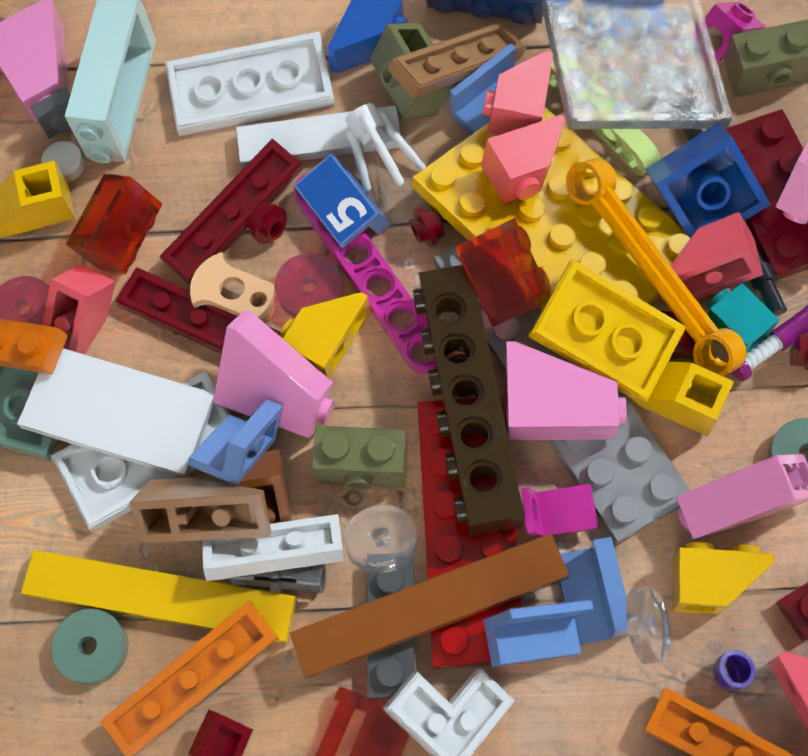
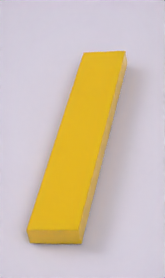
(149, 593)

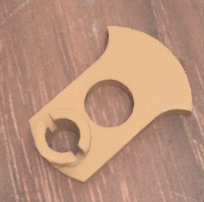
(216, 273)

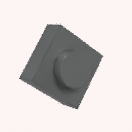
(51, 113)

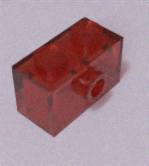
(114, 223)
(504, 272)

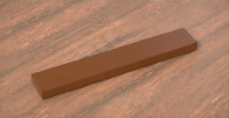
(428, 606)

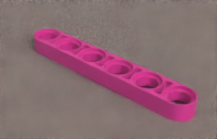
(362, 274)

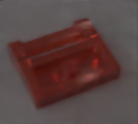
(377, 736)

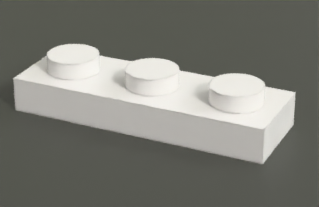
(288, 547)

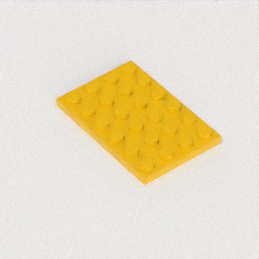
(552, 219)

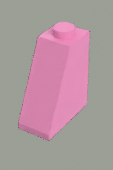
(34, 53)
(264, 366)
(558, 399)
(745, 496)

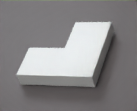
(450, 726)

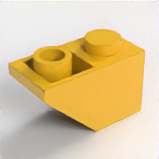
(34, 199)
(689, 396)
(711, 578)

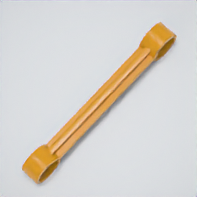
(655, 266)

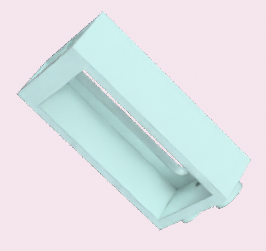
(111, 79)

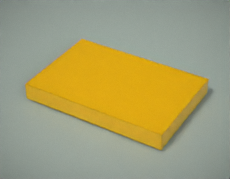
(607, 331)

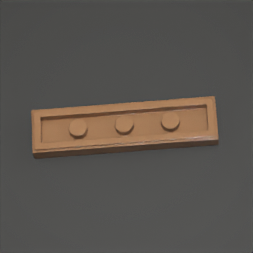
(451, 59)

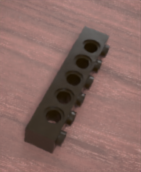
(501, 507)

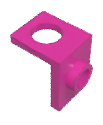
(730, 20)
(559, 510)

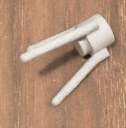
(368, 127)

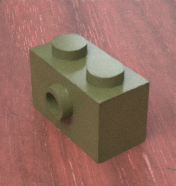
(397, 41)
(767, 58)
(360, 456)

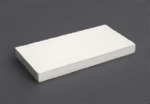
(249, 83)
(119, 412)
(107, 484)

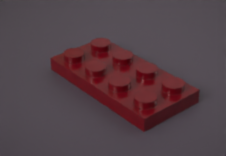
(771, 153)

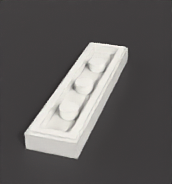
(307, 137)

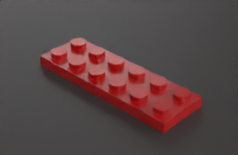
(449, 543)

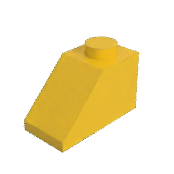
(327, 330)

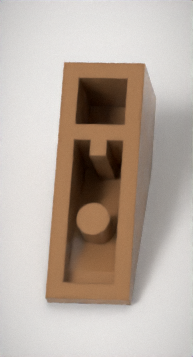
(198, 511)

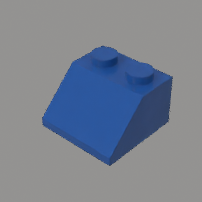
(707, 181)

